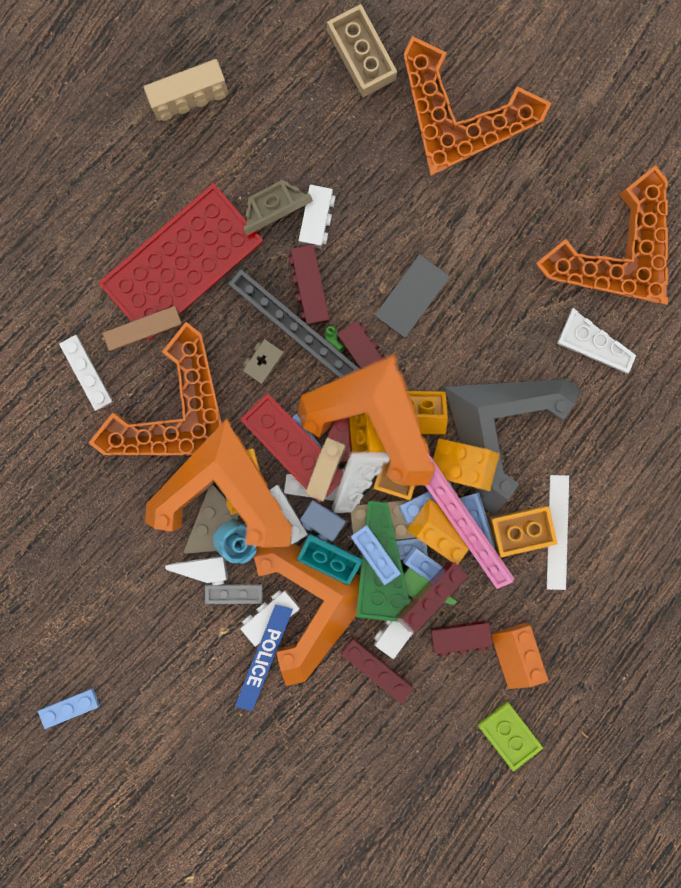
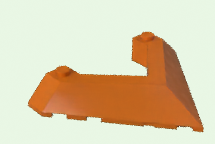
(452, 141)
(644, 269)
(383, 395)
(177, 436)
(222, 461)
(328, 622)

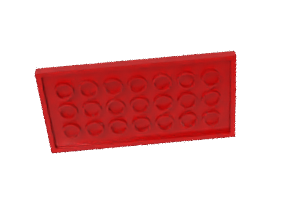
(182, 258)

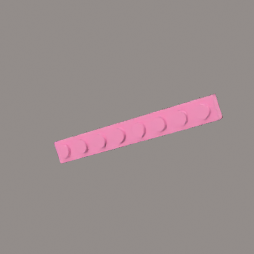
(468, 529)

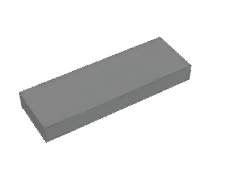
(234, 594)

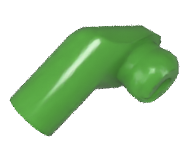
(332, 338)

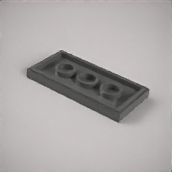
(412, 296)

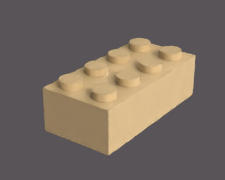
(361, 50)
(186, 90)

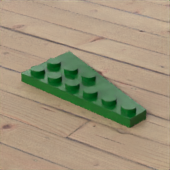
(374, 597)

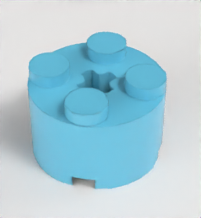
(225, 544)

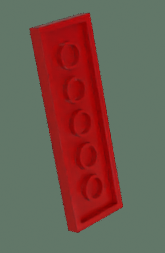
(286, 441)

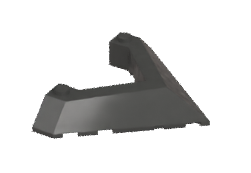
(478, 405)

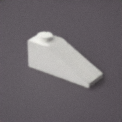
(204, 570)

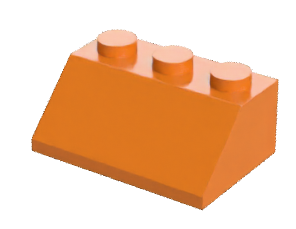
(519, 656)

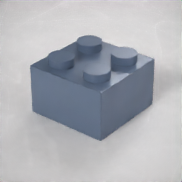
(322, 520)

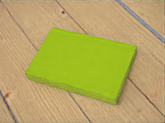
(510, 736)

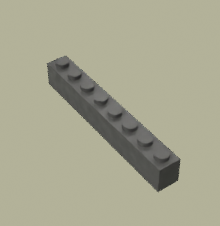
(291, 325)

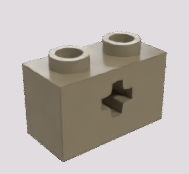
(262, 372)

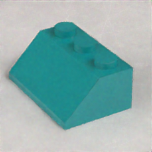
(329, 559)

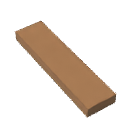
(142, 328)

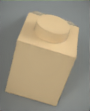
(325, 469)

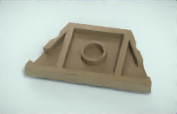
(273, 204)
(210, 518)

